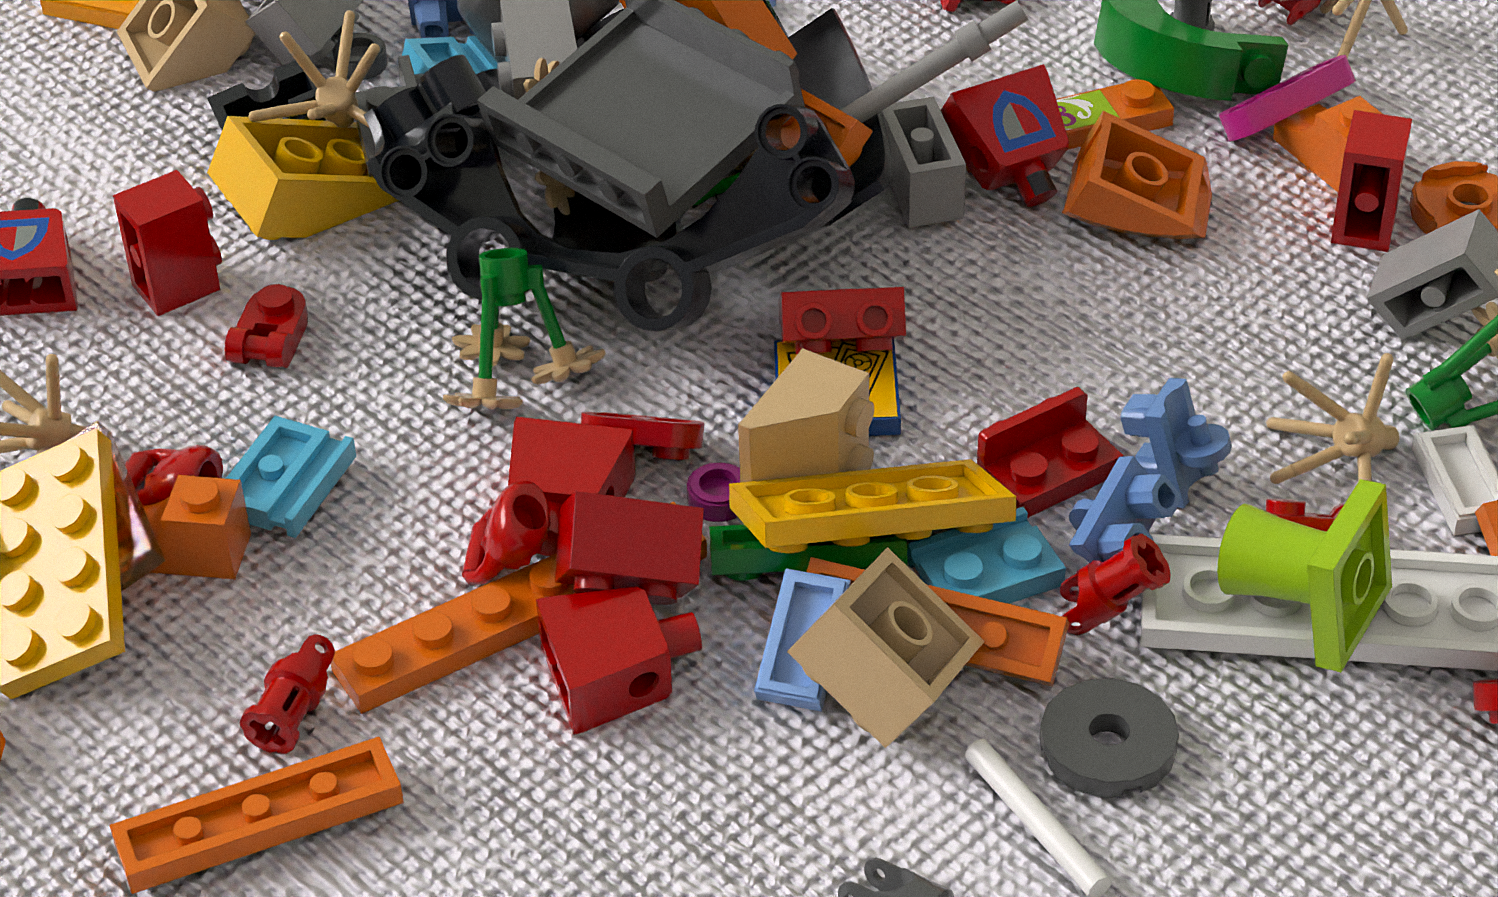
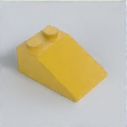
(294, 175)

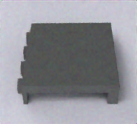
(646, 111)

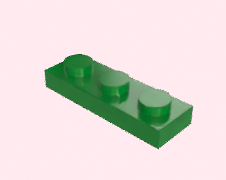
(743, 557)

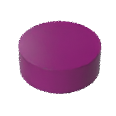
(710, 490)

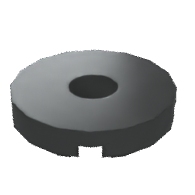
(1108, 707)

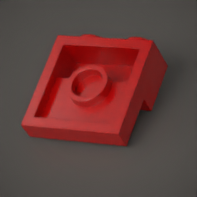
(843, 315)

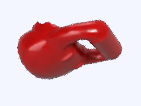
(169, 463)
(507, 533)

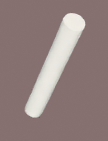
(1038, 819)

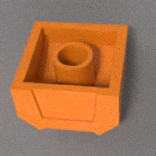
(1138, 183)

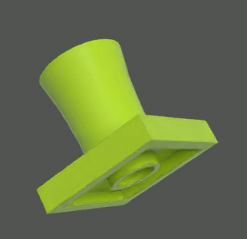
(1335, 571)

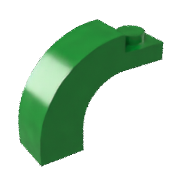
(1185, 58)

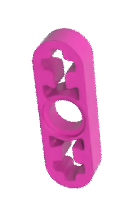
(1287, 98)

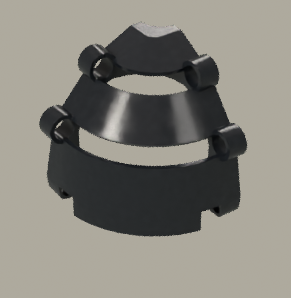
(450, 171)

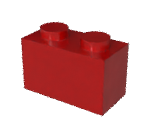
(1371, 180)
(168, 241)
(629, 543)

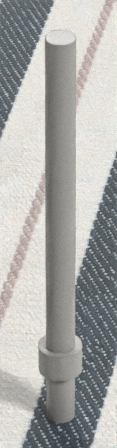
(970, 42)

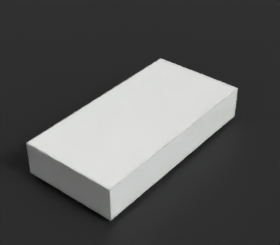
(1457, 474)

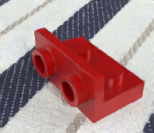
(1047, 452)

